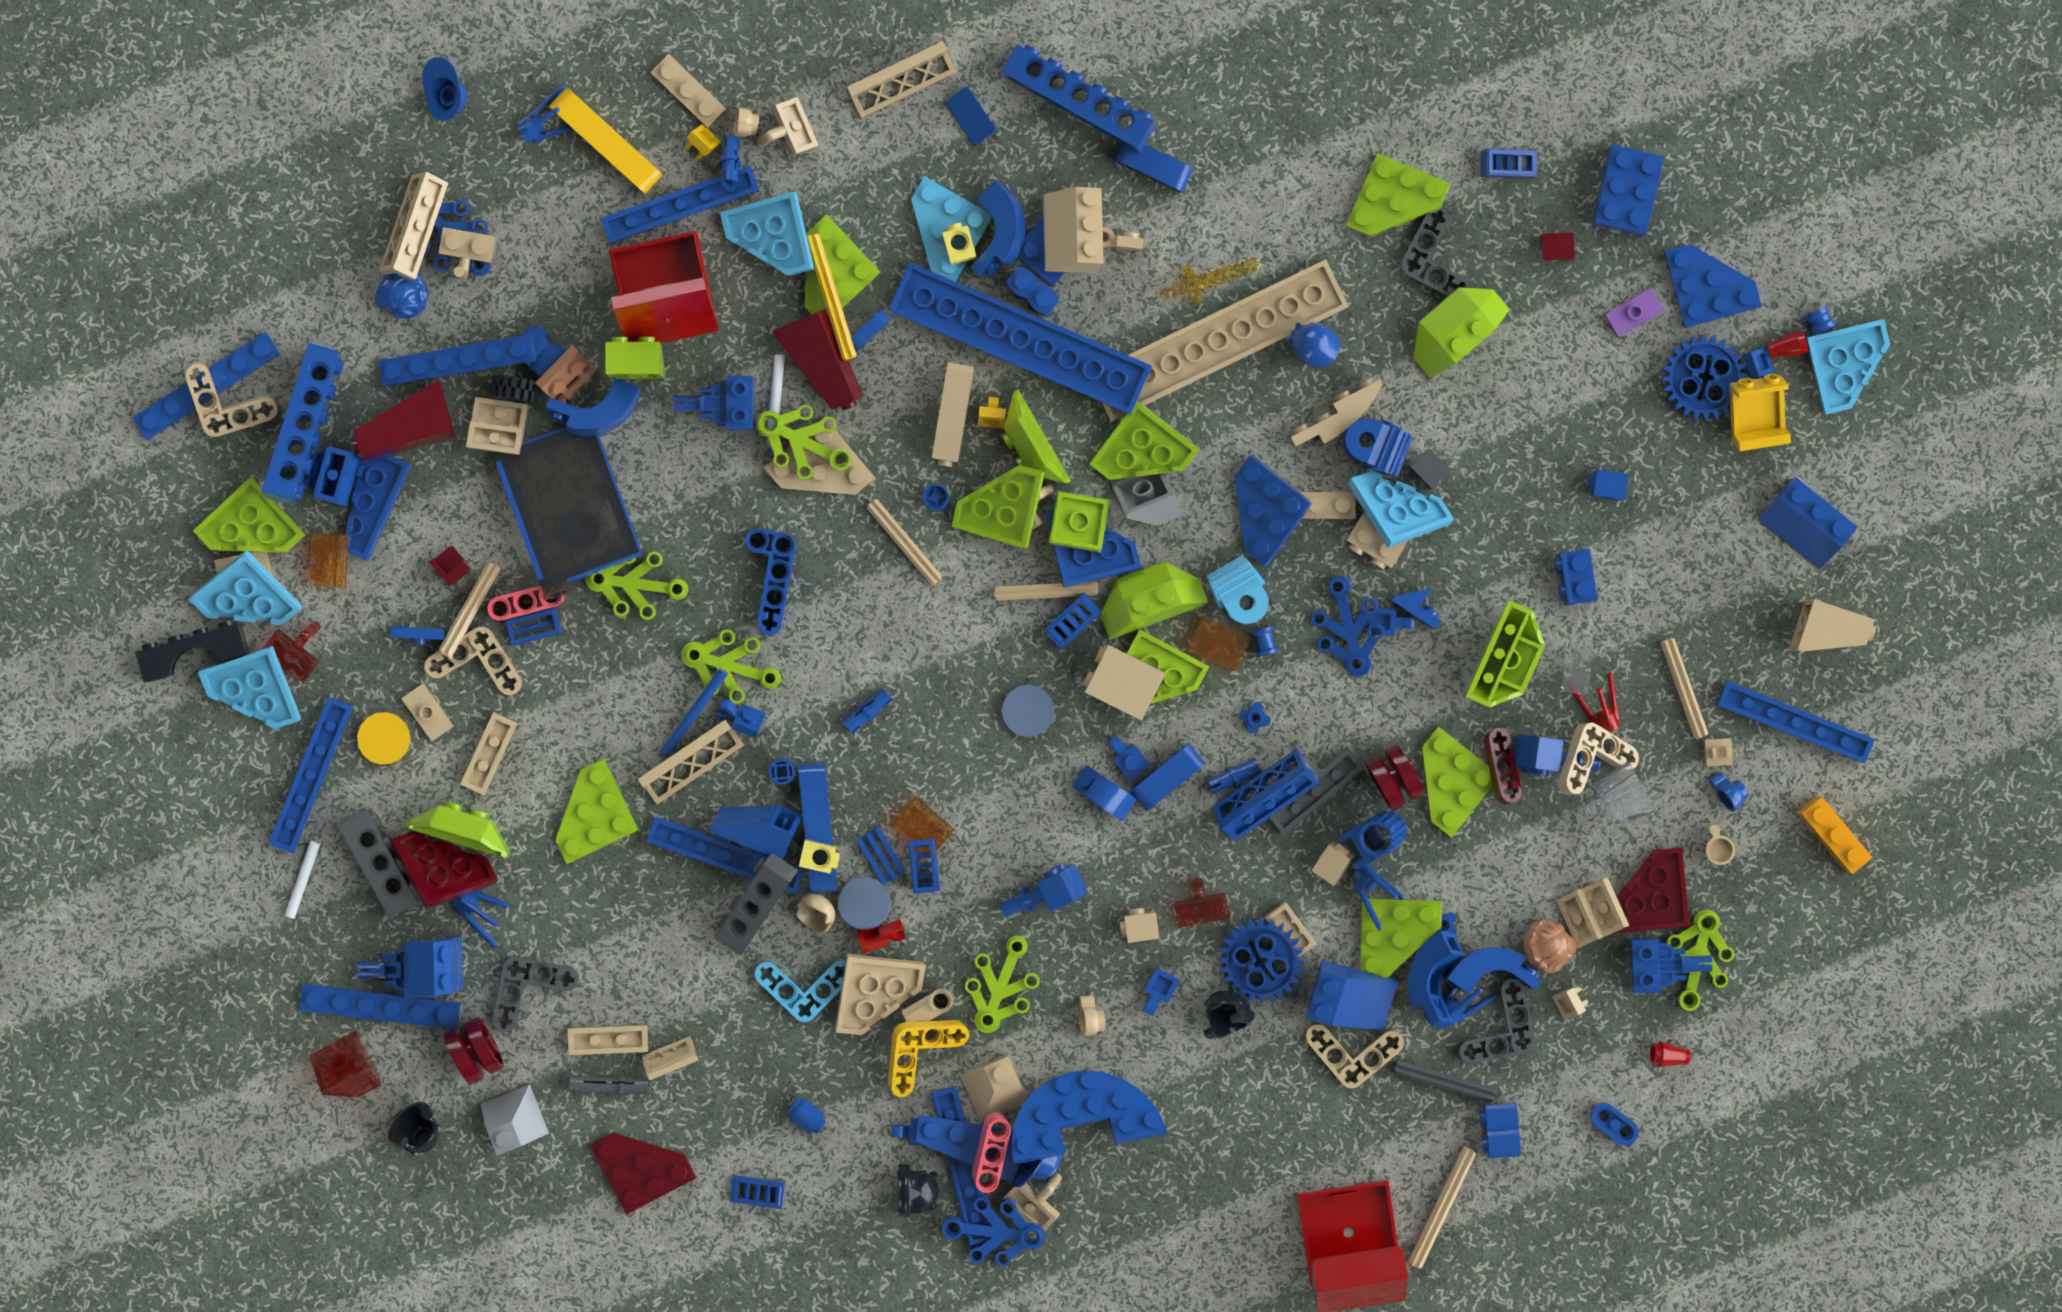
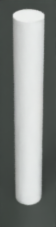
(776, 388)
(302, 879)

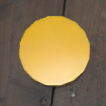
(383, 738)

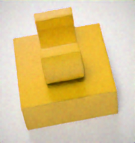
(703, 140)
(992, 415)

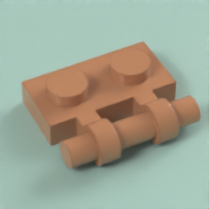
(566, 370)

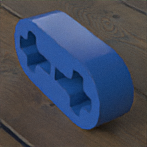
(869, 330)

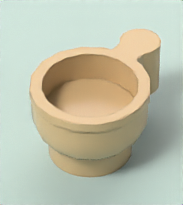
(745, 123)
(1719, 848)
(1090, 1019)

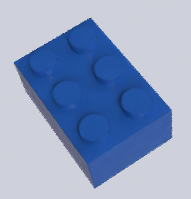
(1627, 190)

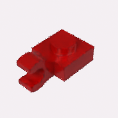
(877, 937)

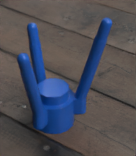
(532, 126)
(1369, 879)
(468, 904)
(1457, 1009)

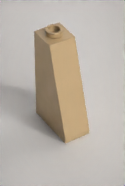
(952, 414)

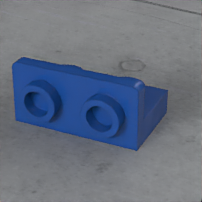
(1576, 577)

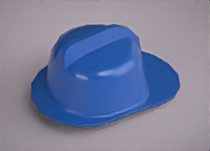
(442, 89)
(1036, 1169)

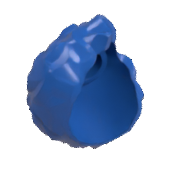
(402, 296)

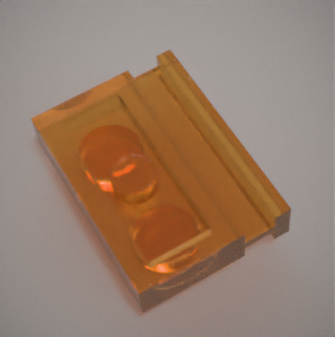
(328, 560)
(1219, 644)
(920, 822)

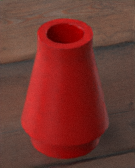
(1789, 345)
(1668, 1055)

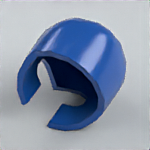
(1314, 344)

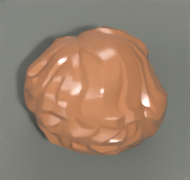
(1548, 946)

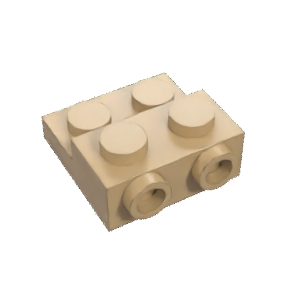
(1367, 540)

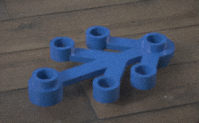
(463, 226)
(1349, 631)
(998, 1231)

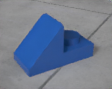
(1411, 604)

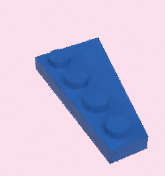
(373, 500)
(959, 1141)

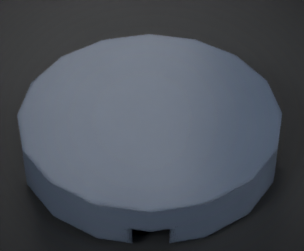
(1028, 710)
(864, 903)

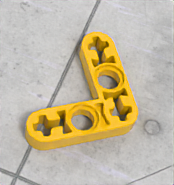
(912, 1044)

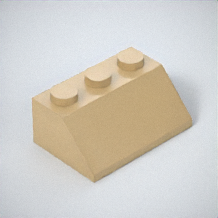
(1073, 230)

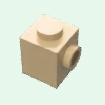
(1334, 862)
(1139, 925)

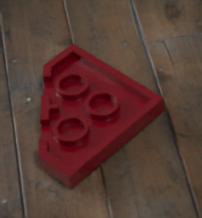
(440, 868)
(1656, 893)
(640, 1169)

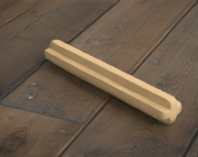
(904, 542)
(1044, 591)
(469, 610)
(1684, 688)

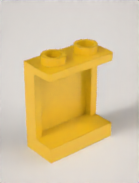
(1758, 412)

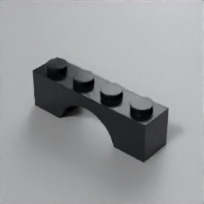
(160, 661)

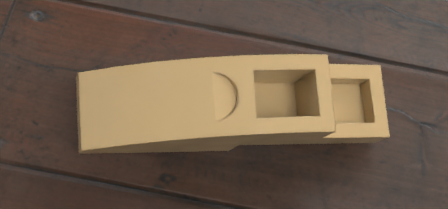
(1347, 409)

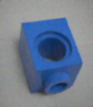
(1608, 484)

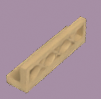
(897, 70)
(414, 225)
(685, 753)

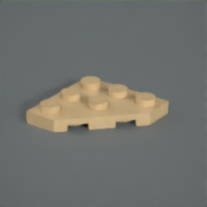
(824, 476)
(874, 990)

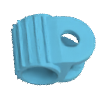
(1232, 583)

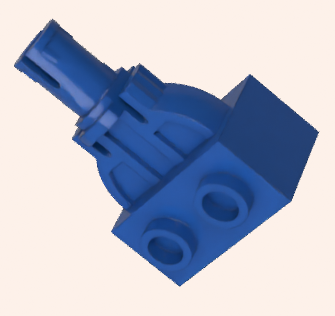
(728, 403)
(332, 475)
(1543, 755)
(1058, 888)
(1655, 965)
(397, 970)

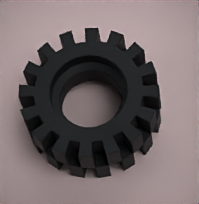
(513, 389)

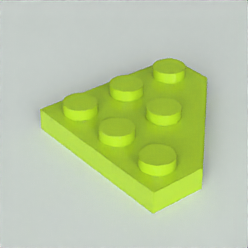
(1395, 196)
(847, 264)
(1143, 447)
(1003, 507)
(249, 524)
(1181, 671)
(1453, 781)
(594, 814)
(1404, 930)

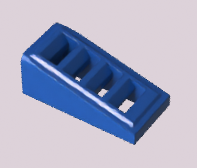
(1487, 163)
(1055, 635)
(924, 887)
(766, 1202)

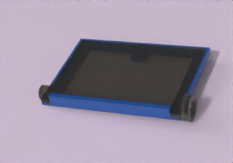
(567, 508)

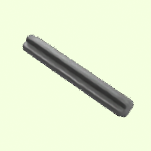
(1444, 1081)

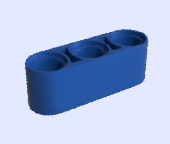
(1157, 165)
(1167, 777)

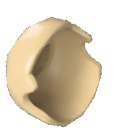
(815, 921)

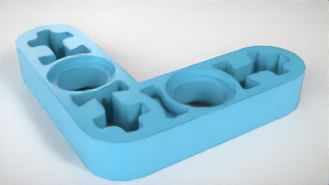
(799, 995)

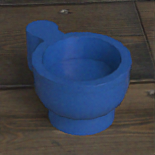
(1735, 791)

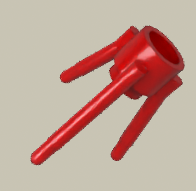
(1606, 717)

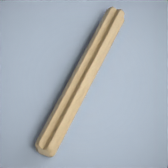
(1442, 1207)

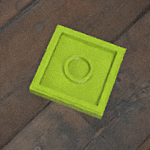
(1079, 522)

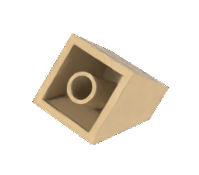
(1830, 627)

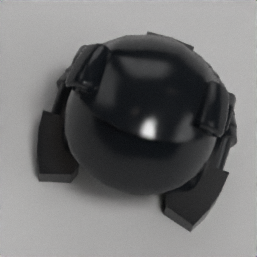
(1227, 1013)
(405, 1130)
(916, 1191)

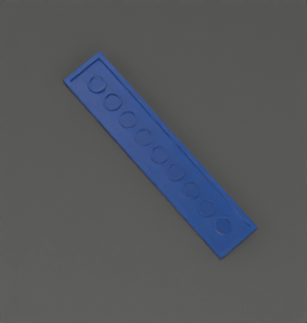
(1020, 338)

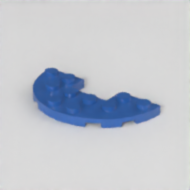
(1081, 1100)

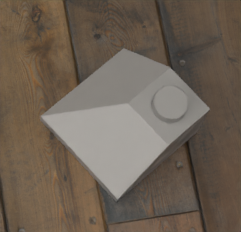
(1147, 498)
(513, 1119)

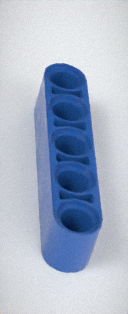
(817, 821)

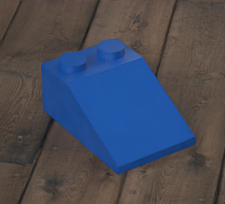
(435, 966)
(1350, 997)

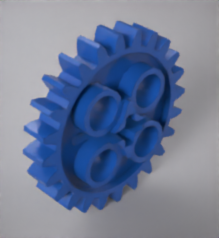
(1680, 371)
(1283, 949)

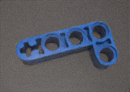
(772, 583)

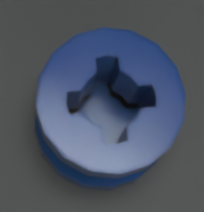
(1819, 320)

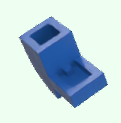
(1104, 792)

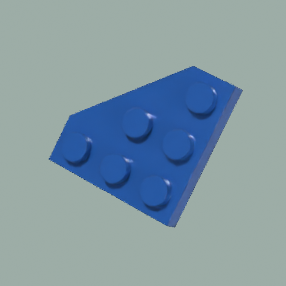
(1708, 287)
(1267, 509)
(1084, 566)

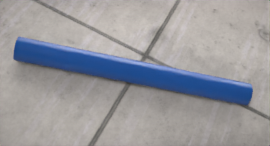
(694, 712)

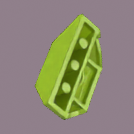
(1456, 327)
(1030, 442)
(1150, 598)
(1507, 657)
(461, 827)

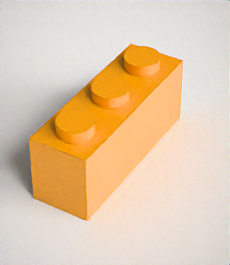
(1834, 834)

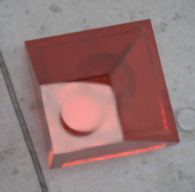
(345, 1068)

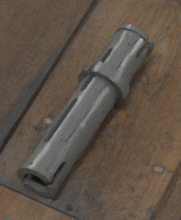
(609, 1085)

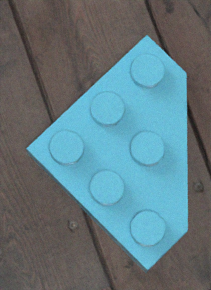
(937, 209)
(771, 232)
(1845, 362)
(1398, 509)
(245, 593)
(253, 687)

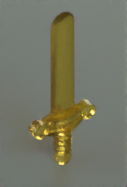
(1195, 284)

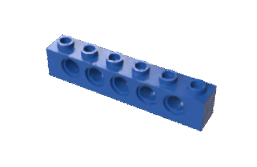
(1025, 58)
(315, 359)

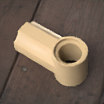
(926, 1008)

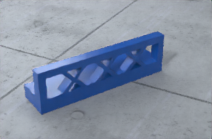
(1266, 800)

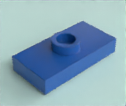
(418, 635)

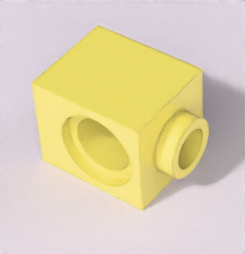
(963, 255)
(807, 856)

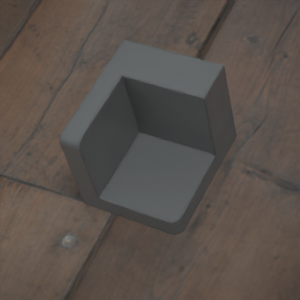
(1429, 468)

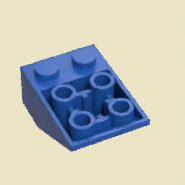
(758, 828)

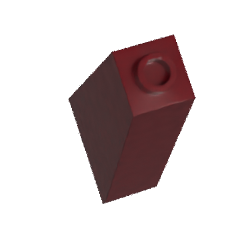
(817, 354)
(407, 425)

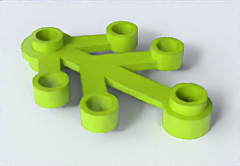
(799, 439)
(631, 583)
(727, 663)
(1700, 949)
(1000, 988)

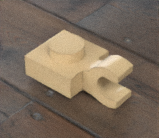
(1128, 241)

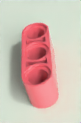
(513, 603)
(991, 1164)

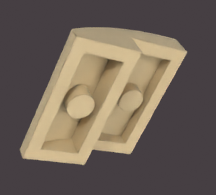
(497, 426)
(1592, 912)

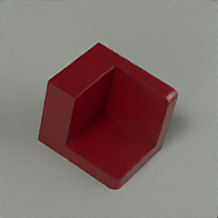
(1557, 246)
(451, 565)

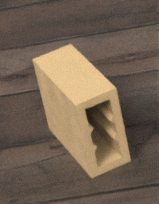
(1123, 681)

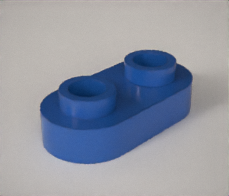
(1614, 1123)

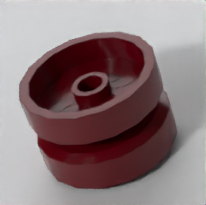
(1396, 776)
(474, 1050)

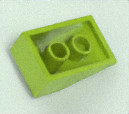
(634, 359)

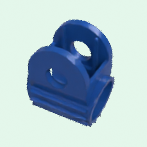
(1387, 448)
(1390, 821)

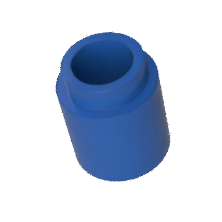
(806, 1116)

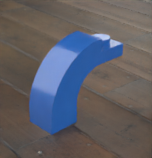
(1009, 229)
(601, 418)
(1475, 964)
(1427, 973)

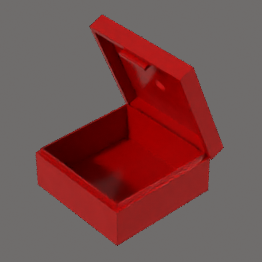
(663, 289)
(1358, 1268)

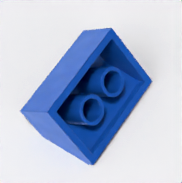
(1807, 522)

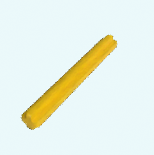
(831, 297)

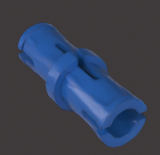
(730, 162)
(867, 710)
(1234, 775)

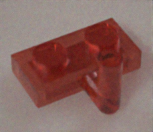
(292, 654)
(1201, 907)

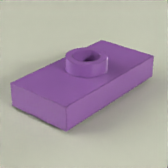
(1634, 312)

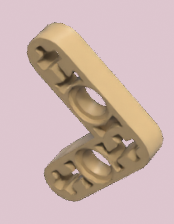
(215, 409)
(473, 650)
(1589, 749)
(1346, 1062)

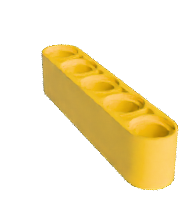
(606, 140)

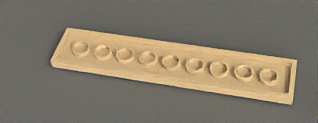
(1237, 332)

